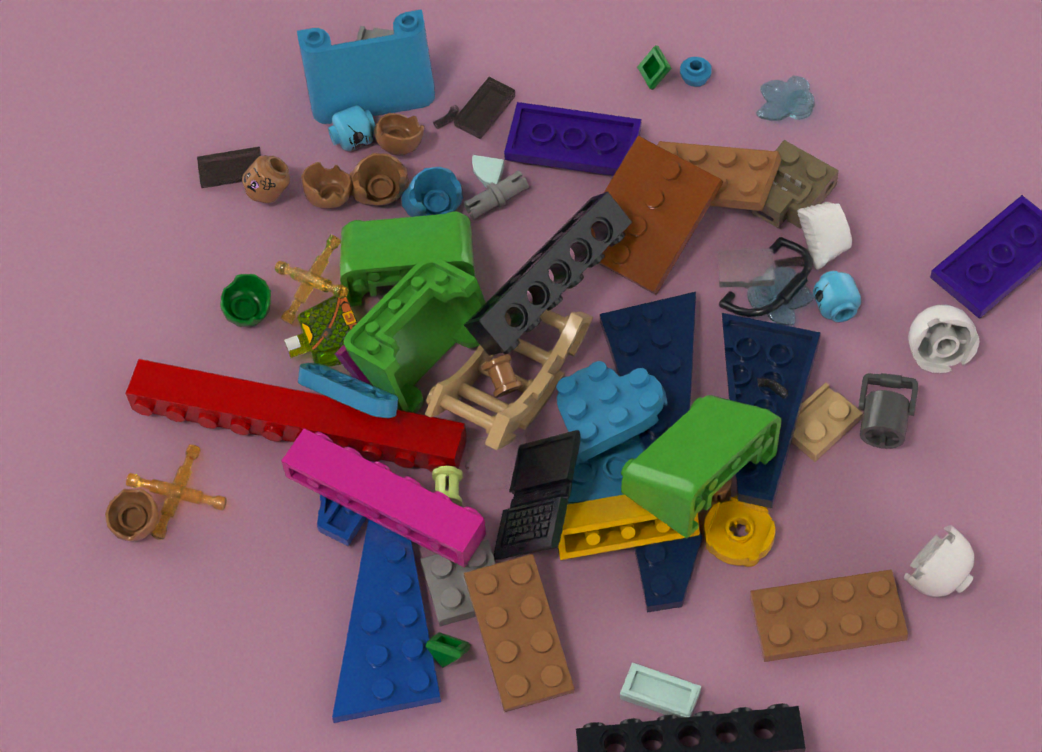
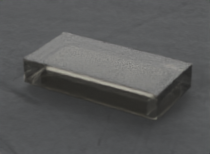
(484, 107)
(226, 166)

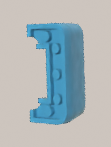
(374, 73)

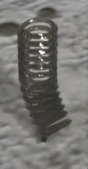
(446, 118)
(787, 261)
(763, 382)

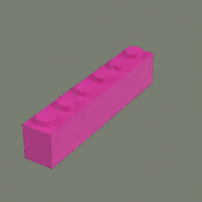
(385, 497)

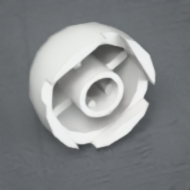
(942, 338)
(943, 565)

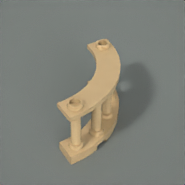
(535, 391)

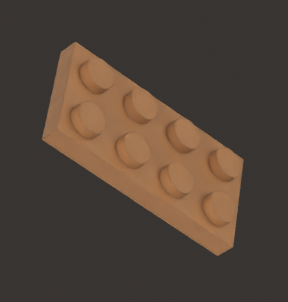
(744, 172)
(828, 615)
(518, 633)

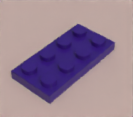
(570, 138)
(994, 258)

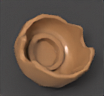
(398, 133)
(325, 186)
(132, 514)

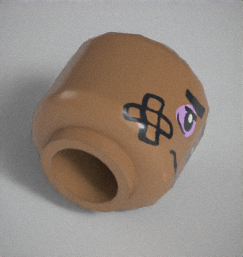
(266, 179)

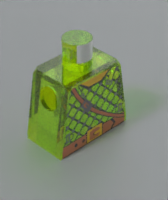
(322, 331)

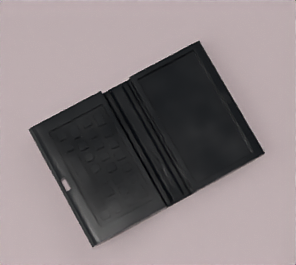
(541, 496)

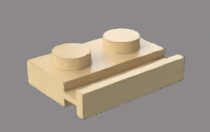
(824, 421)

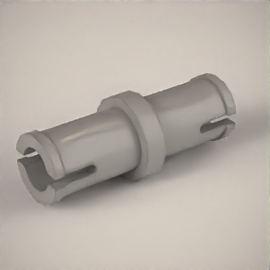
(496, 195)

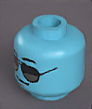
(352, 128)
(837, 296)

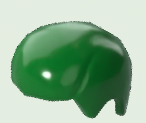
(246, 300)

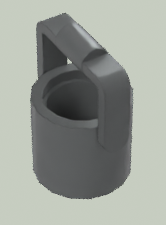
(886, 411)

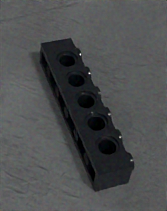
(489, 322)
(705, 726)

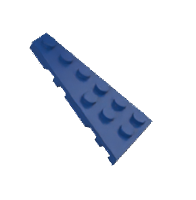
(387, 634)

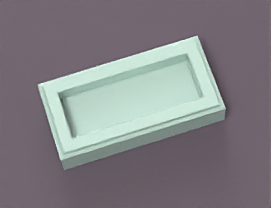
(659, 691)

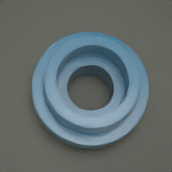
(695, 77)

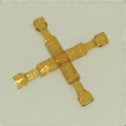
(311, 279)
(176, 491)

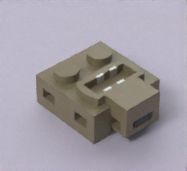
(797, 184)

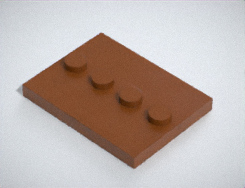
(665, 203)

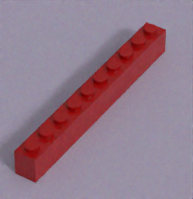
(284, 412)

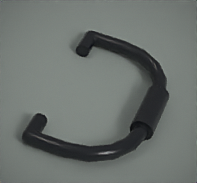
(786, 294)

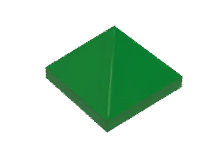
(654, 67)
(446, 648)

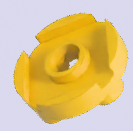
(739, 550)

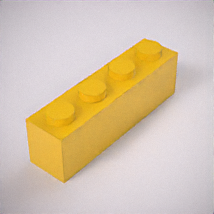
(611, 526)

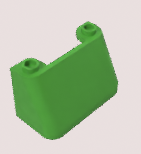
(387, 249)
(415, 328)
(698, 457)

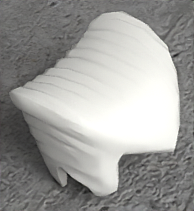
(825, 232)

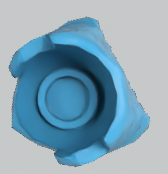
(432, 193)

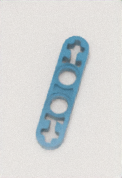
(348, 390)

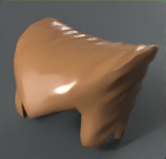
(378, 179)

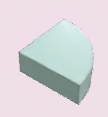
(487, 169)

